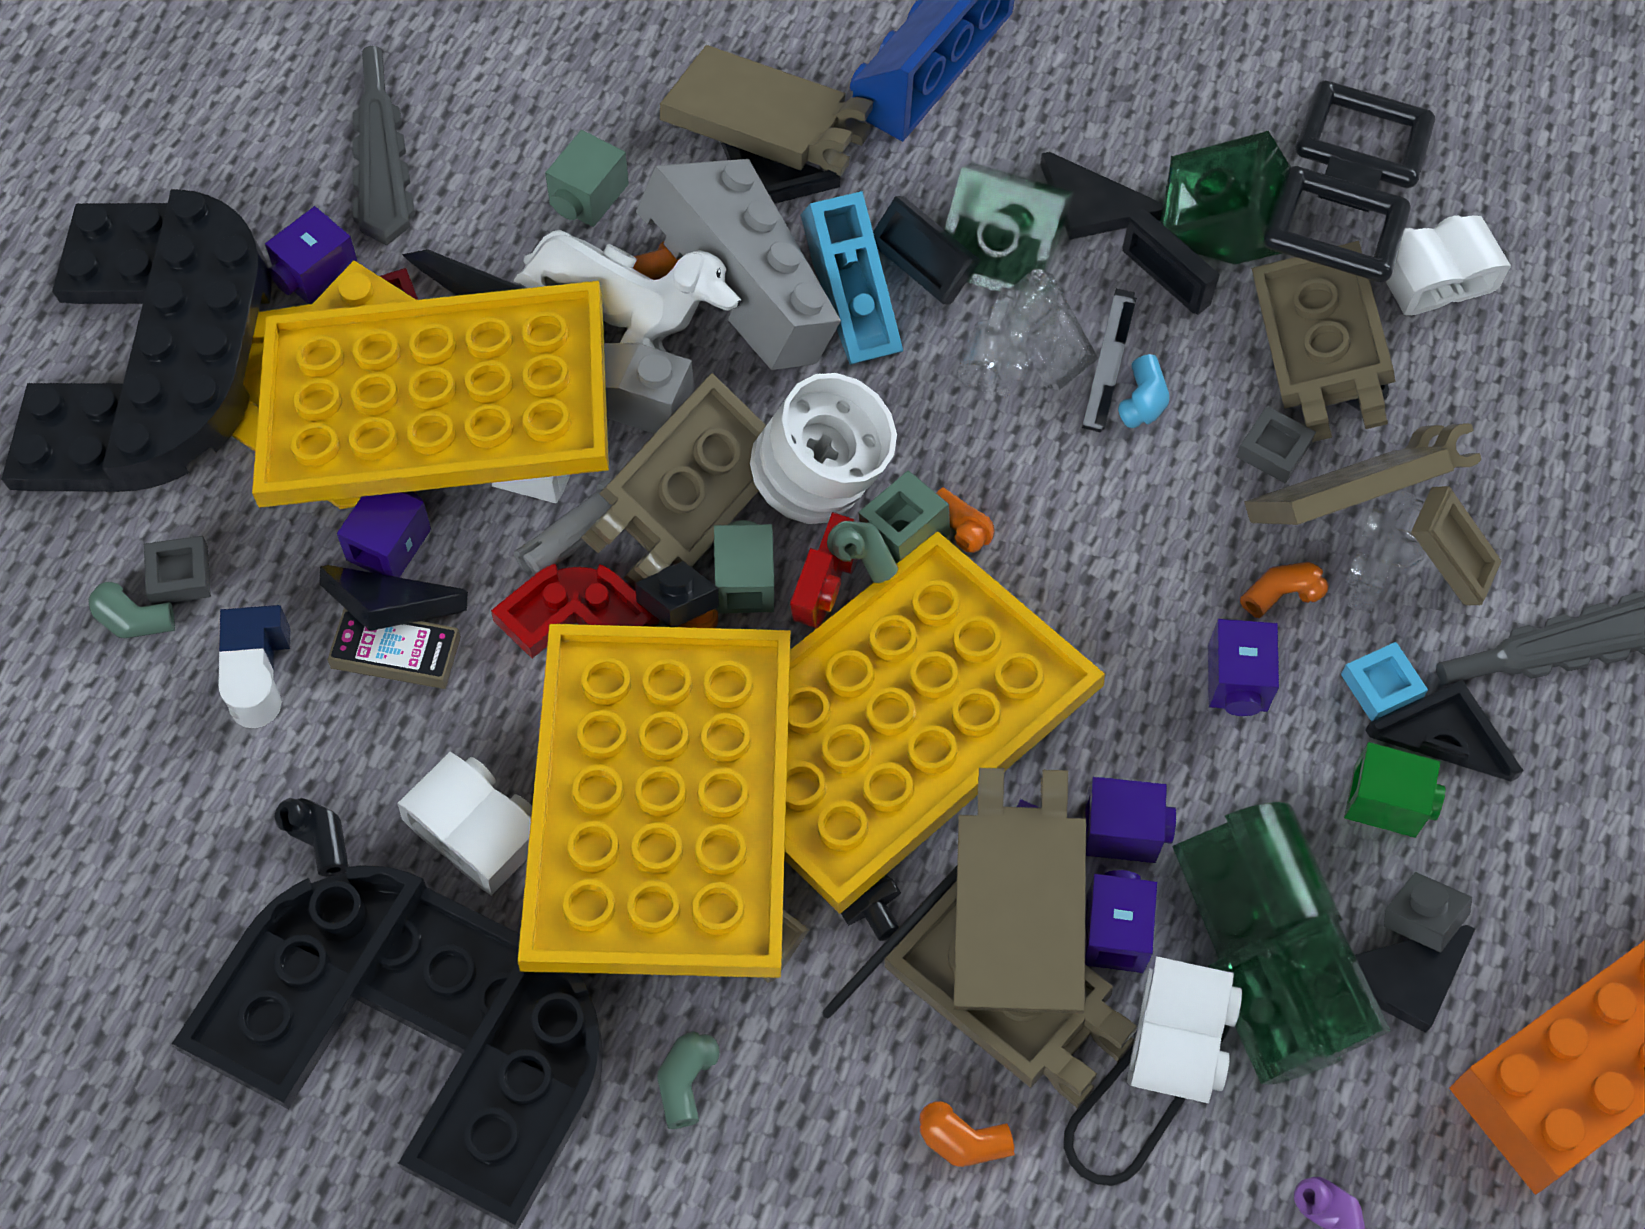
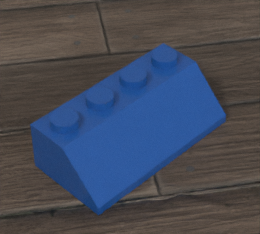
(925, 59)

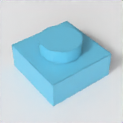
(1383, 681)

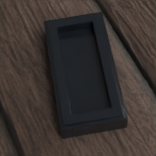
(924, 250)
(1170, 261)

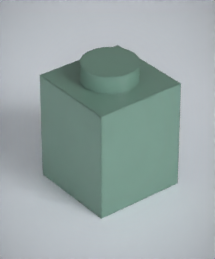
(586, 178)
(744, 567)

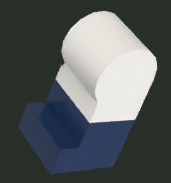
(247, 662)

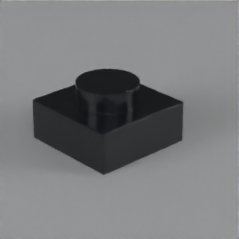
(677, 594)

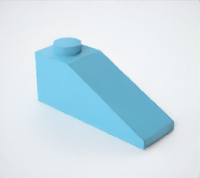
(852, 275)

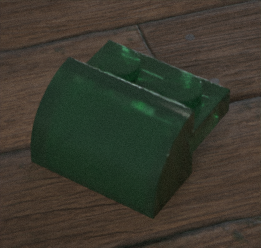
(1254, 877)
(1302, 1000)

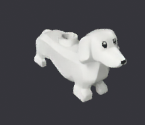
(629, 298)

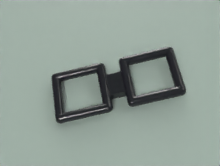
(1351, 181)

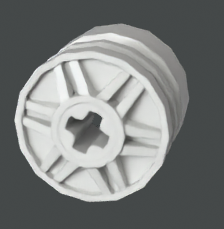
(823, 448)

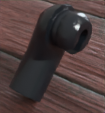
(318, 828)

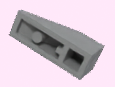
(644, 384)

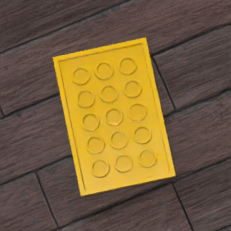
(431, 394)
(906, 705)
(659, 803)

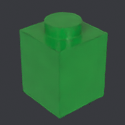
(1394, 790)

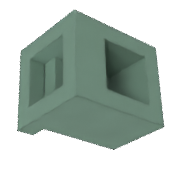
(907, 508)

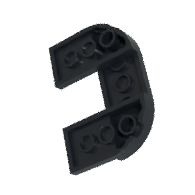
(186, 370)
(439, 969)

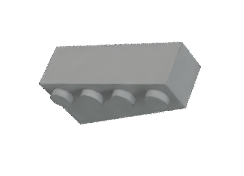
(731, 216)

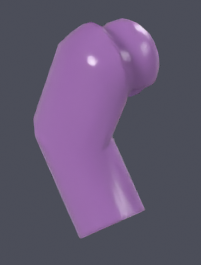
(1328, 1204)

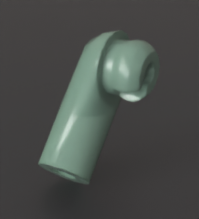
(864, 542)
(124, 617)
(678, 1071)

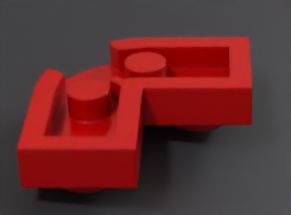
(819, 580)
(568, 597)

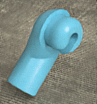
(1151, 395)

